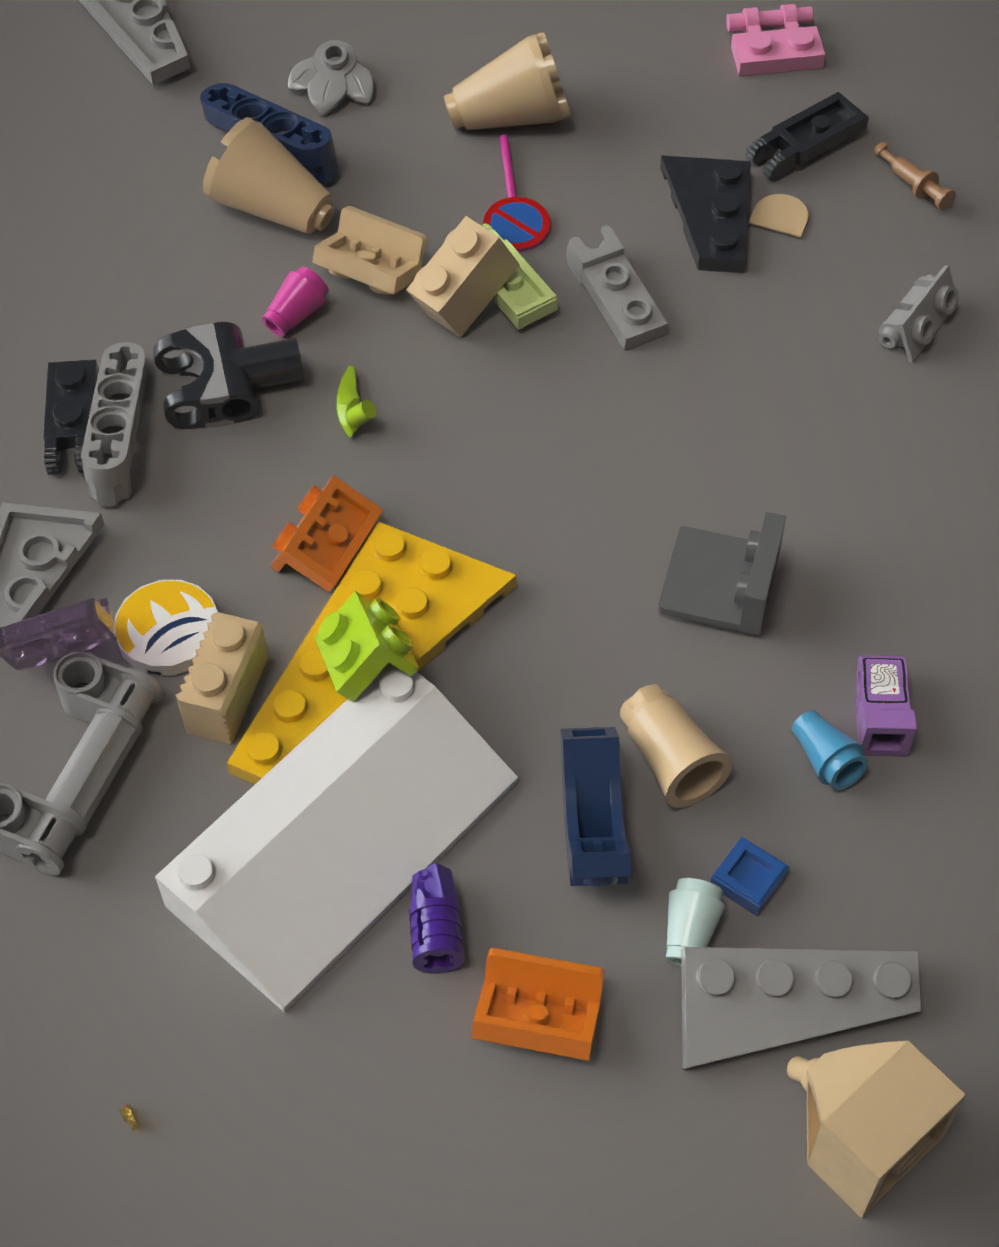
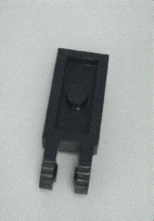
(807, 135)
(67, 410)

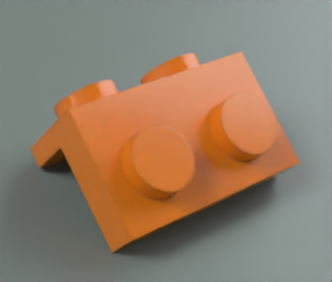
(539, 1004)

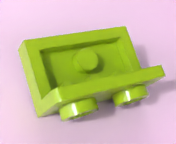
(361, 642)

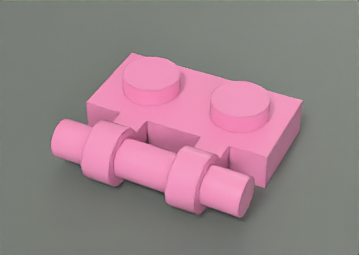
(775, 50)

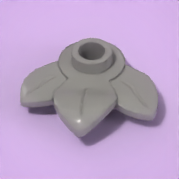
(332, 80)

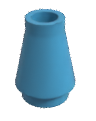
(832, 753)

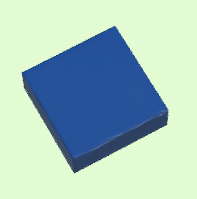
(750, 876)

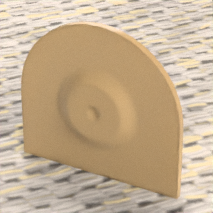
(780, 214)

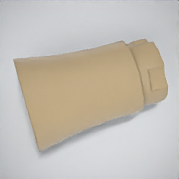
(675, 747)

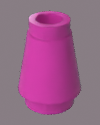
(295, 301)

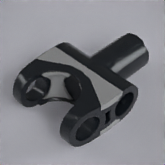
(224, 373)

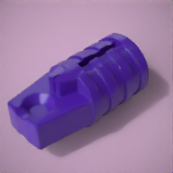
(435, 921)

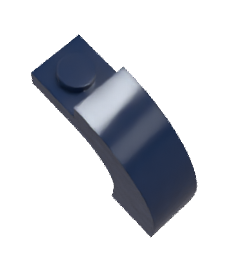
(593, 807)

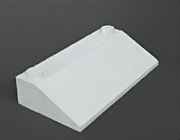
(335, 834)

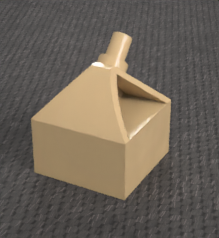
(873, 1116)

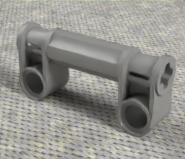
(114, 707)

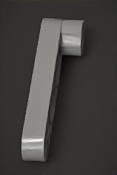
(109, 478)

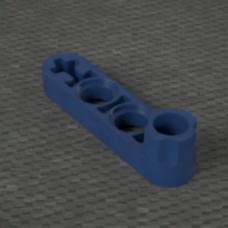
(304, 139)

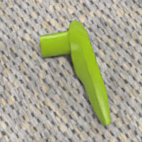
(349, 410)

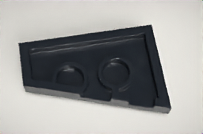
(713, 208)

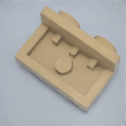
(372, 251)

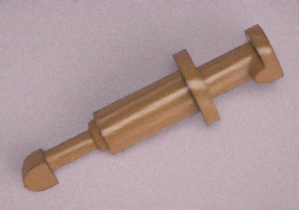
(923, 182)

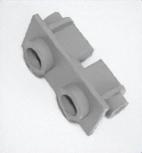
(921, 314)

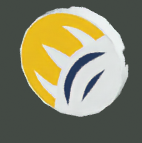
(163, 625)

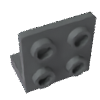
(723, 576)

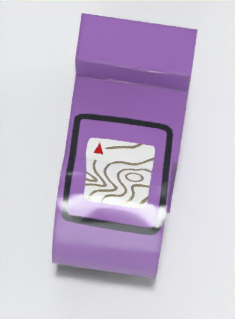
(884, 705)

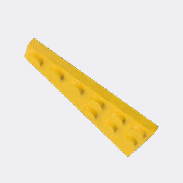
(431, 592)

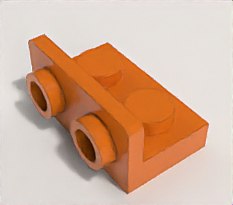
(328, 533)

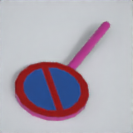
(516, 218)

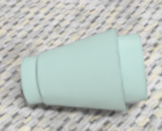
(692, 916)

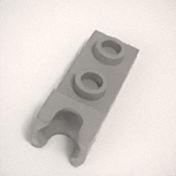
(616, 290)

